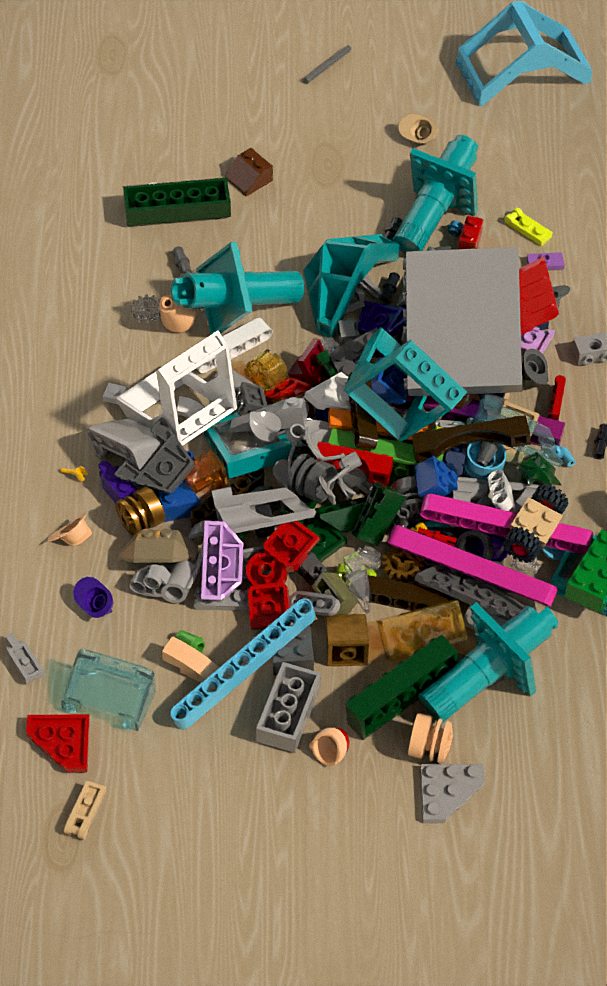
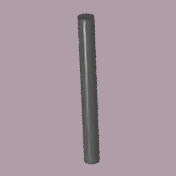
(327, 64)

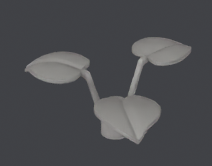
(266, 426)
(347, 464)

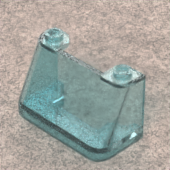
(110, 687)

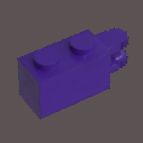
(114, 487)

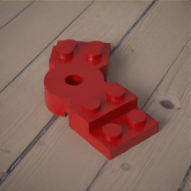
(283, 554)

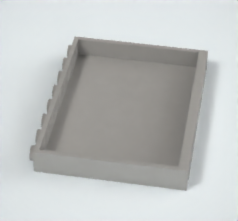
(466, 316)

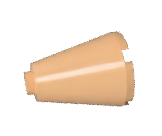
(176, 317)

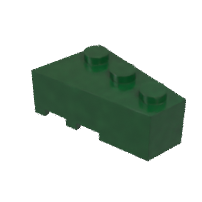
(378, 513)

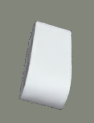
(501, 491)

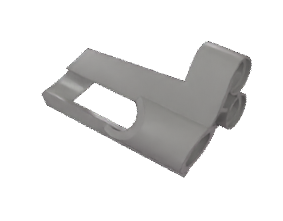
(173, 578)

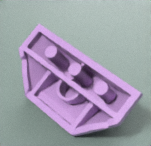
(220, 561)

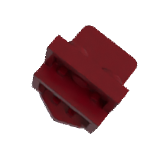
(306, 367)

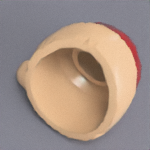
(330, 745)

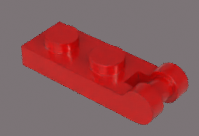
(557, 397)

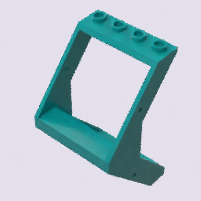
(419, 367)

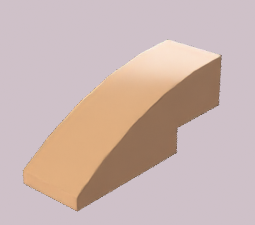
(189, 660)

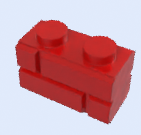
(471, 233)

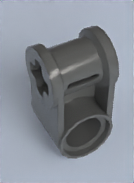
(311, 569)

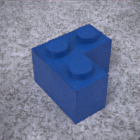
(435, 478)

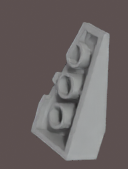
(289, 411)

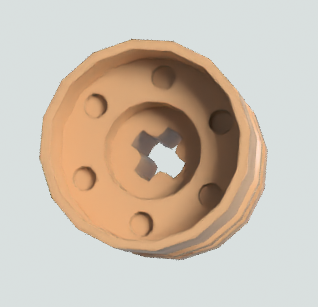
(430, 738)

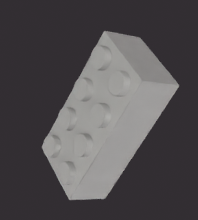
(288, 707)

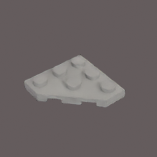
(448, 789)

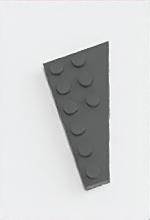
(470, 590)

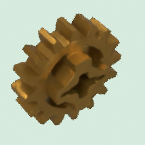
(402, 564)

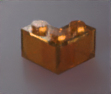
(207, 473)

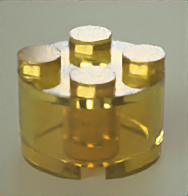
(266, 370)

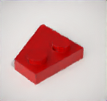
(287, 388)

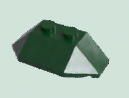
(343, 514)

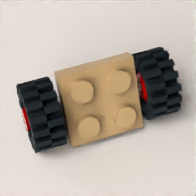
(535, 523)

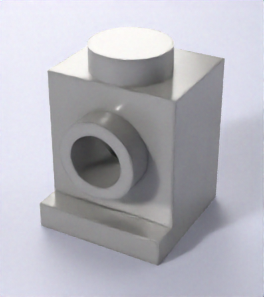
(347, 331)

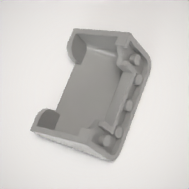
(126, 439)

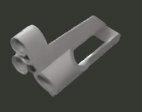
(473, 489)
(240, 510)

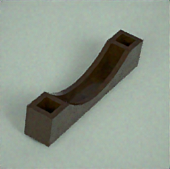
(506, 431)

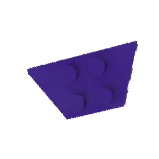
(381, 315)

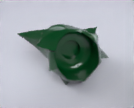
(537, 470)

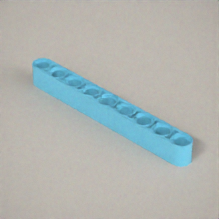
(240, 673)

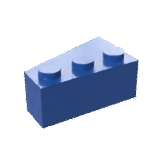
(179, 503)

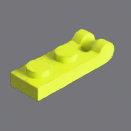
(528, 227)

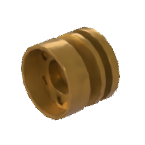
(140, 511)

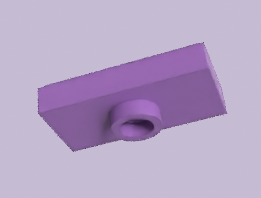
(553, 260)

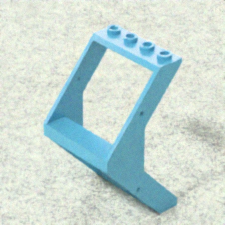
(536, 57)

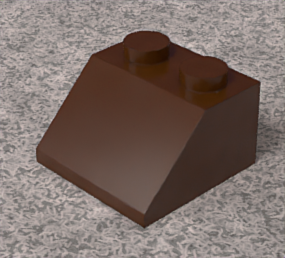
(249, 172)

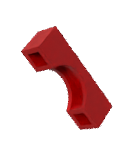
(374, 465)

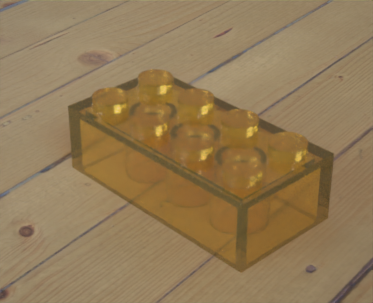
(414, 629)

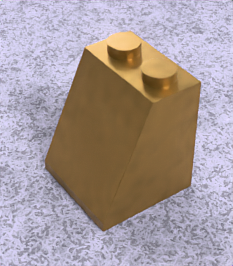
(347, 640)

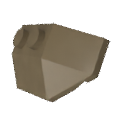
(158, 547)

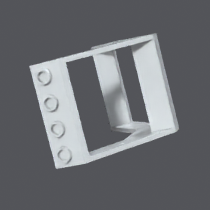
(175, 374)

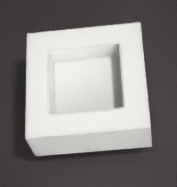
(113, 391)

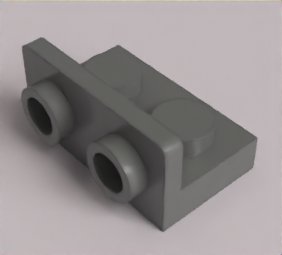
(250, 398)

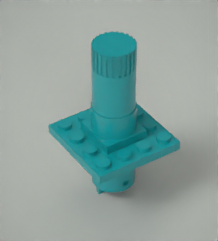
(439, 185)
(230, 292)
(498, 653)

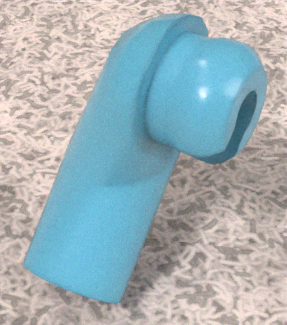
(564, 454)

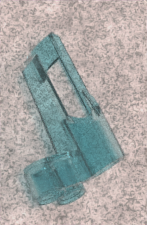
(492, 409)

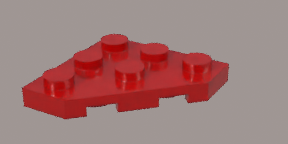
(62, 738)

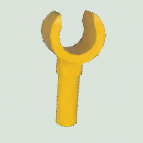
(79, 472)

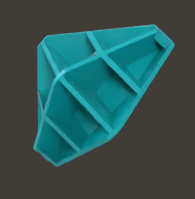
(338, 270)

